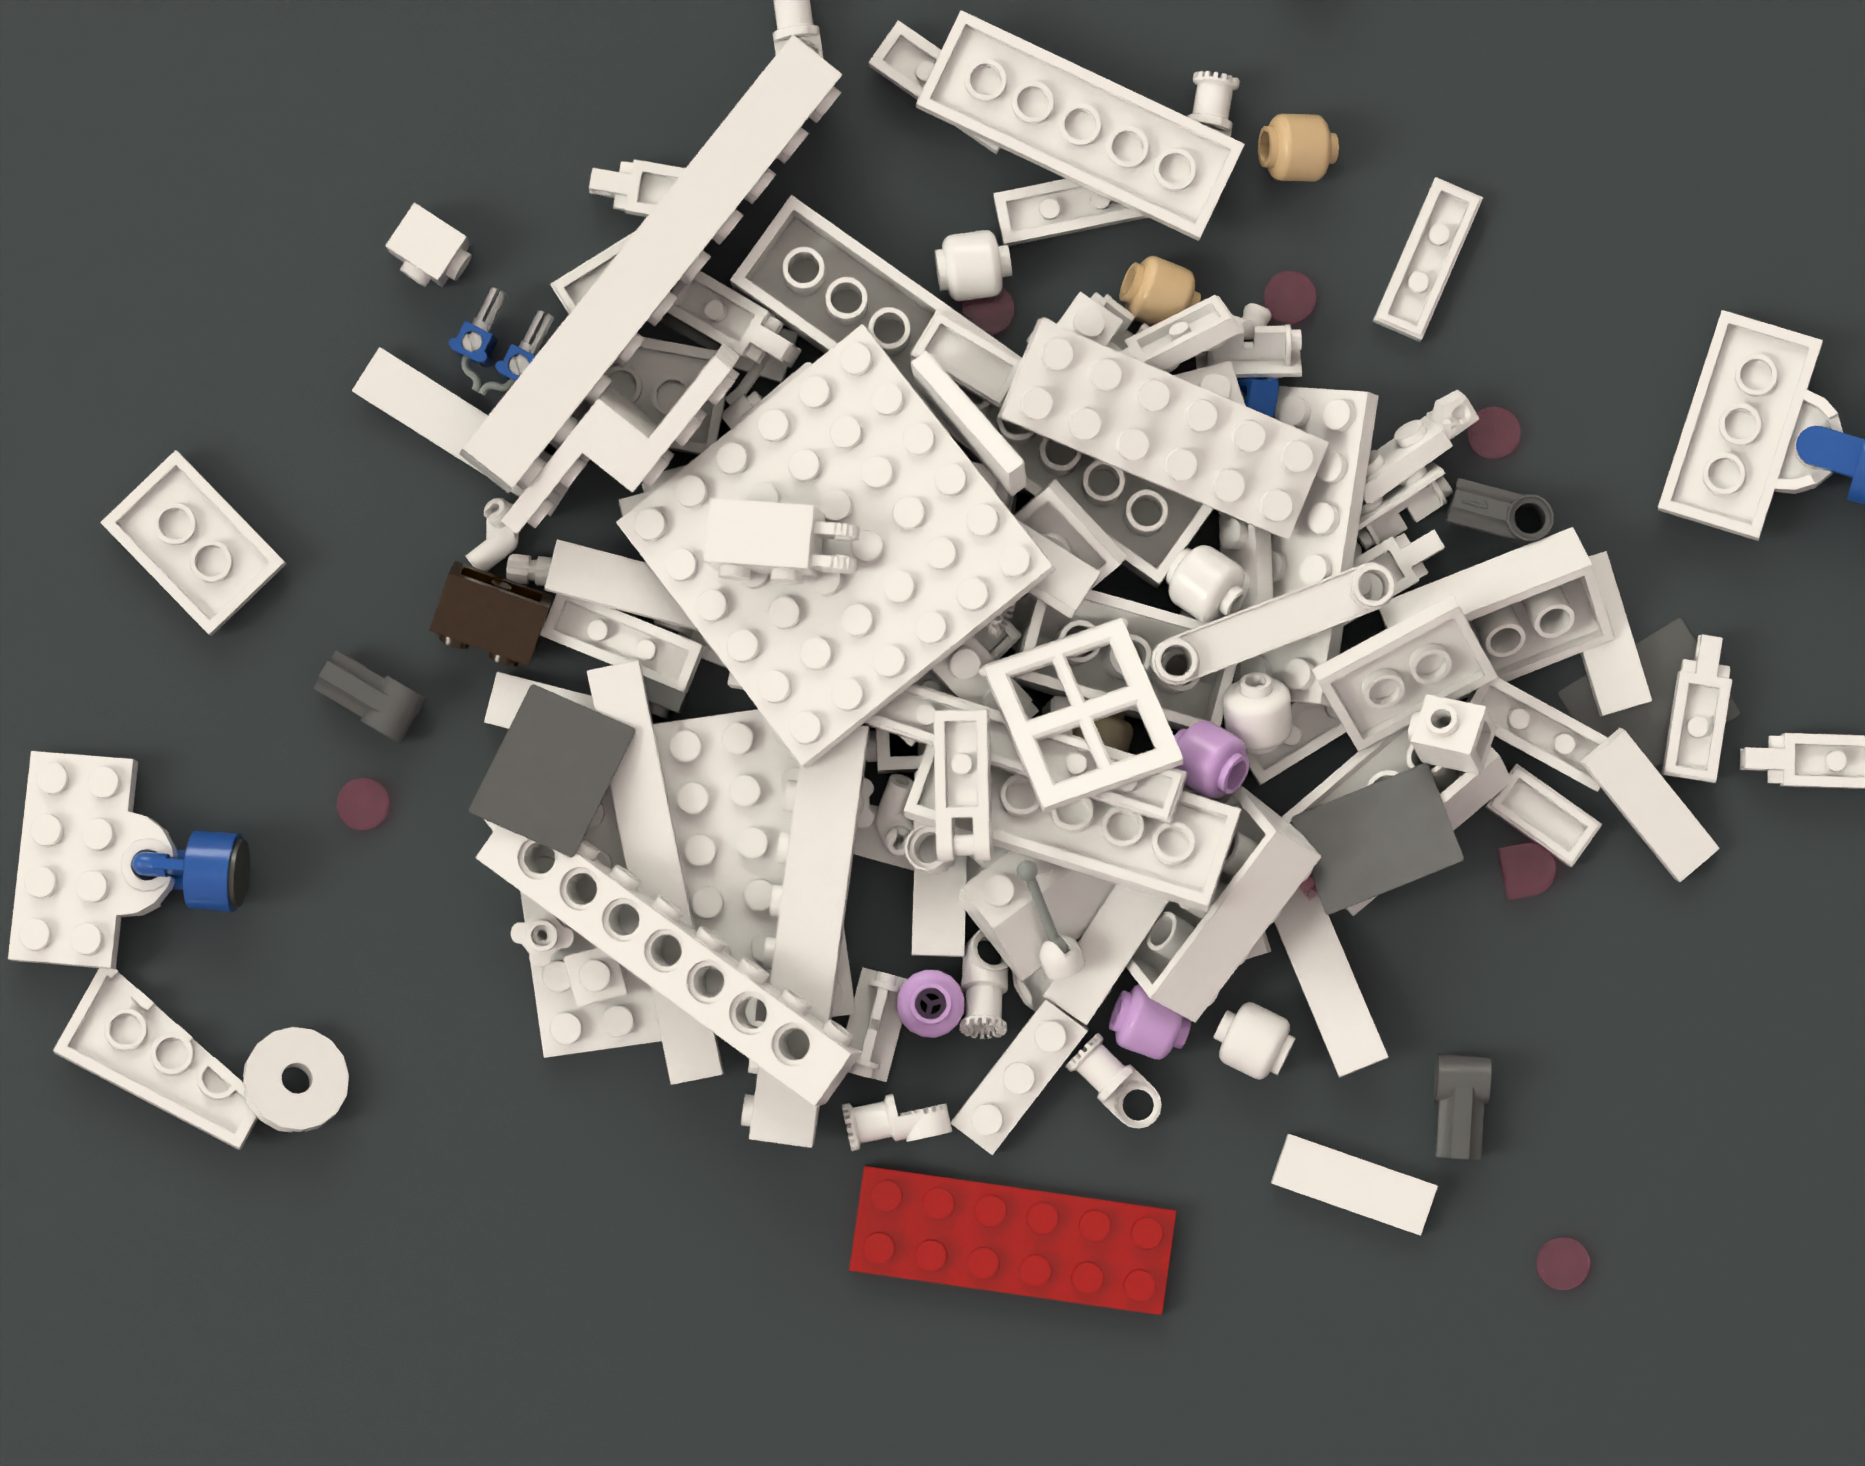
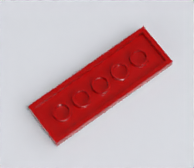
(1012, 1240)

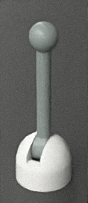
(1060, 954)

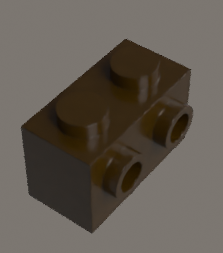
(490, 614)

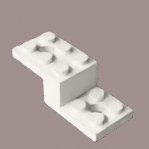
(624, 440)

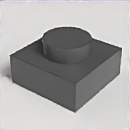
(664, 698)

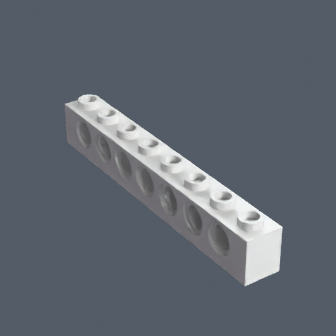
(830, 1050)

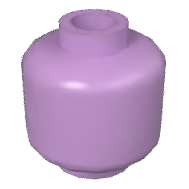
(1212, 759)
(917, 988)
(1147, 1025)

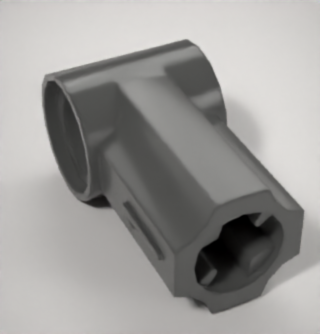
(1494, 511)
(378, 700)
(1461, 1090)

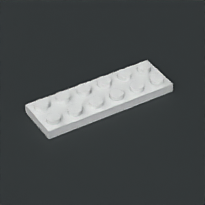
(1079, 125)
(1163, 429)
(1326, 527)
(1099, 839)

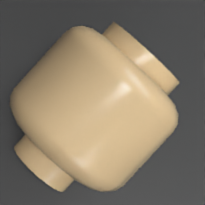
(1297, 147)
(1157, 290)

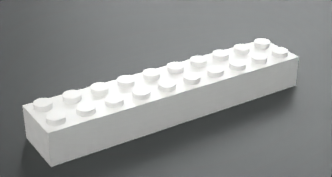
(652, 261)
(832, 284)

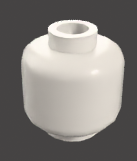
(972, 265)
(1206, 583)
(1258, 712)
(1254, 1040)

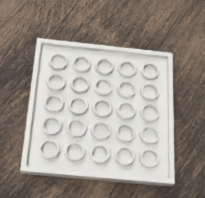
(930, 554)
(727, 815)

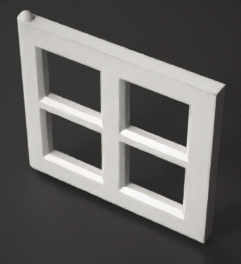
(1082, 714)

